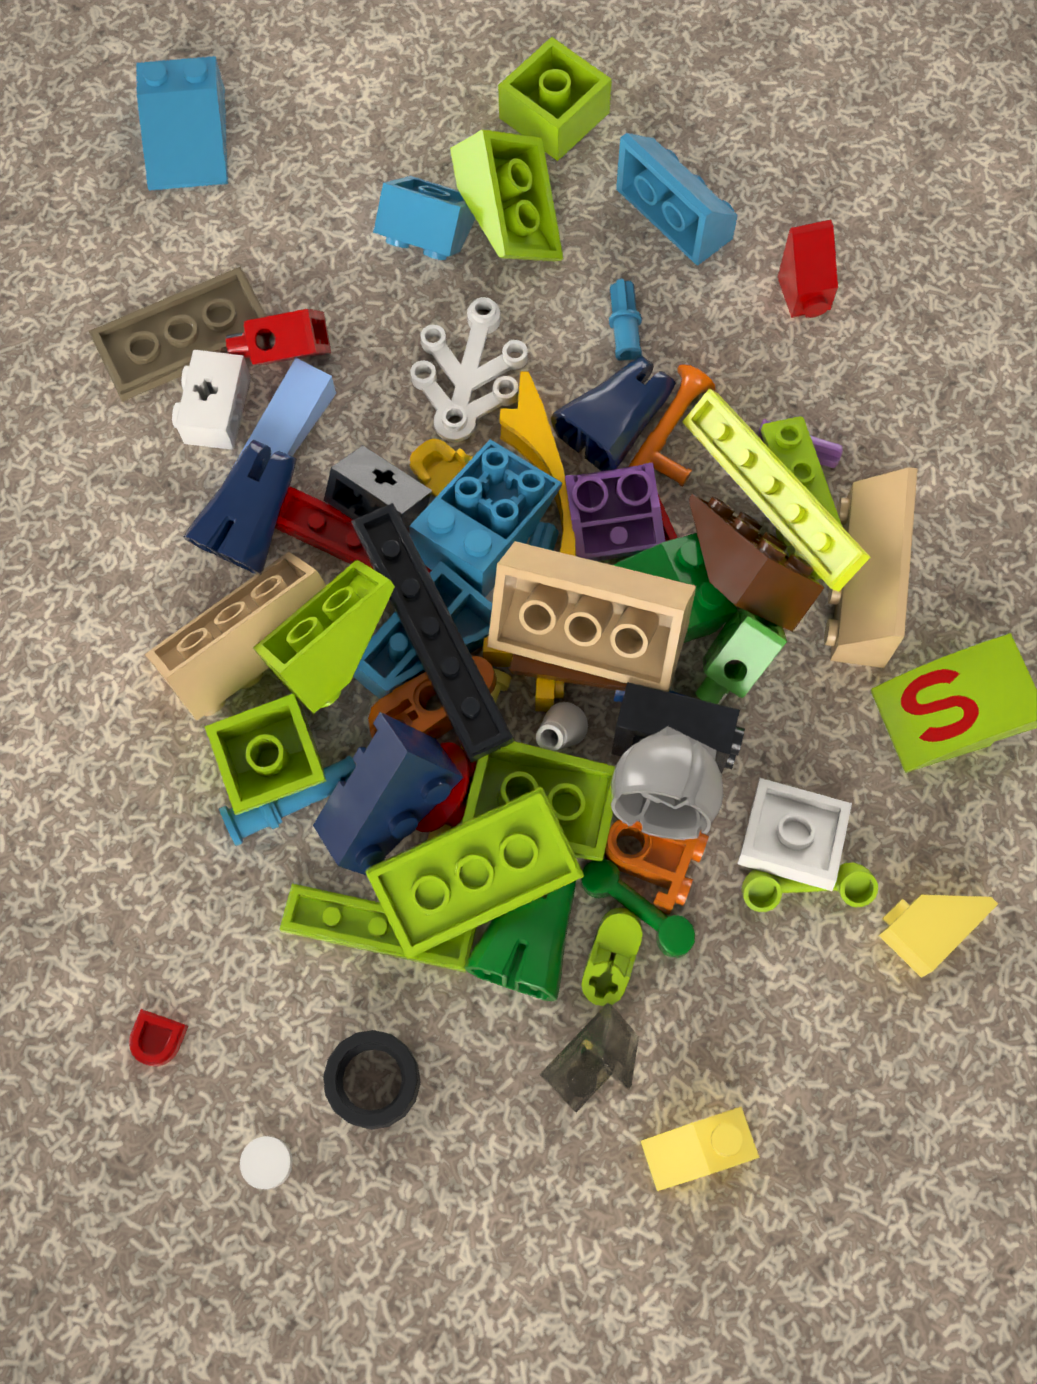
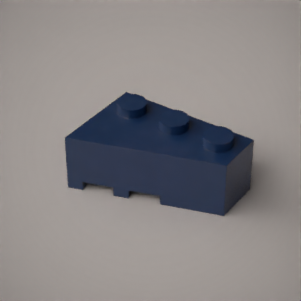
(386, 794)

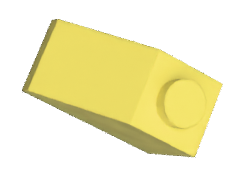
(933, 927)
(699, 1149)

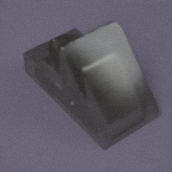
(598, 1051)

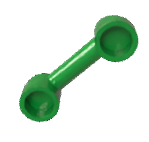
(674, 932)

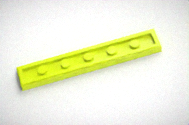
(776, 491)

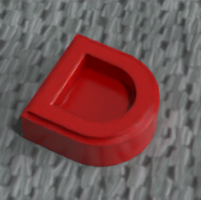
(155, 1038)

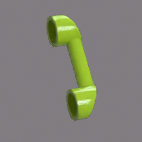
(851, 880)

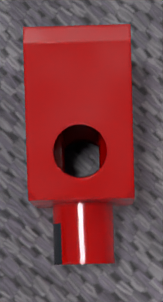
(296, 336)

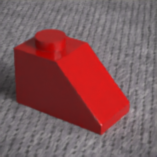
(809, 269)

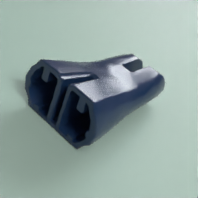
(613, 413)
(245, 509)

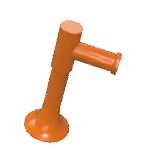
(692, 385)

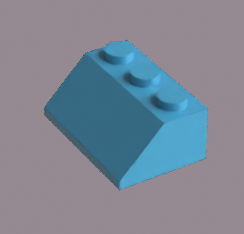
(673, 198)

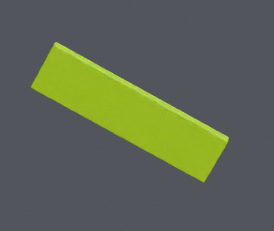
(362, 926)

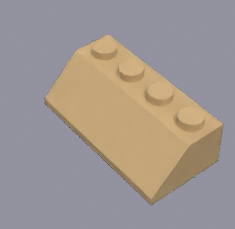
(874, 601)
(589, 616)
(215, 650)

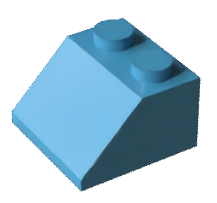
(423, 216)

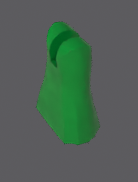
(526, 946)

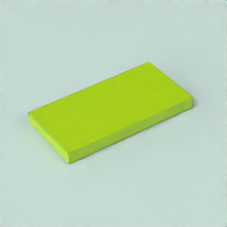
(474, 872)

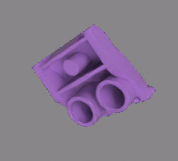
(615, 512)

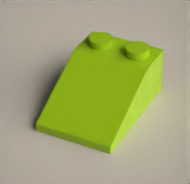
(509, 193)
(327, 636)
(574, 785)

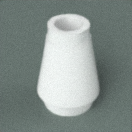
(562, 727)

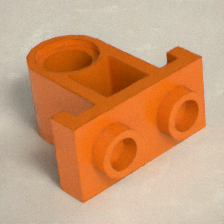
(659, 861)

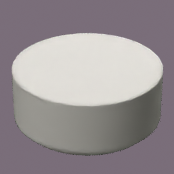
(266, 1162)

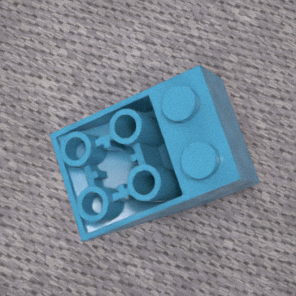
(482, 514)

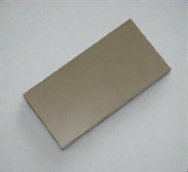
(160, 338)

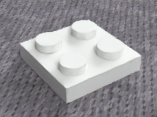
(795, 834)

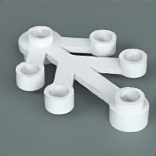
(468, 374)

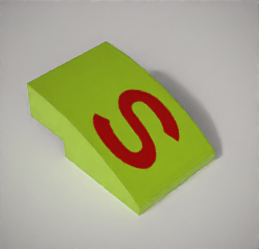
(958, 703)

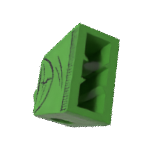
(744, 639)

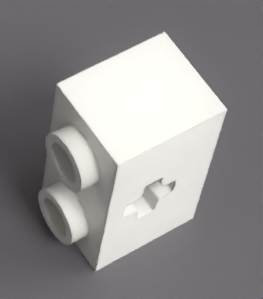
(212, 399)

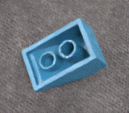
(182, 122)

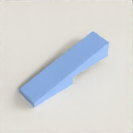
(294, 408)

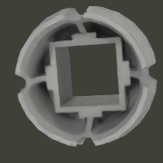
(668, 786)

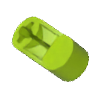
(605, 978)

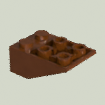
(753, 566)

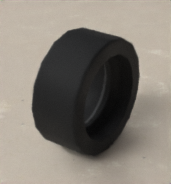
(335, 1072)

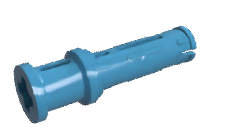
(270, 814)

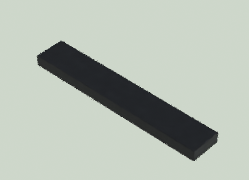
(433, 634)

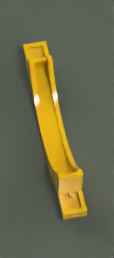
(531, 435)

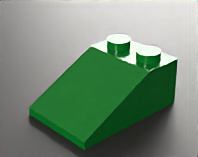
(683, 562)

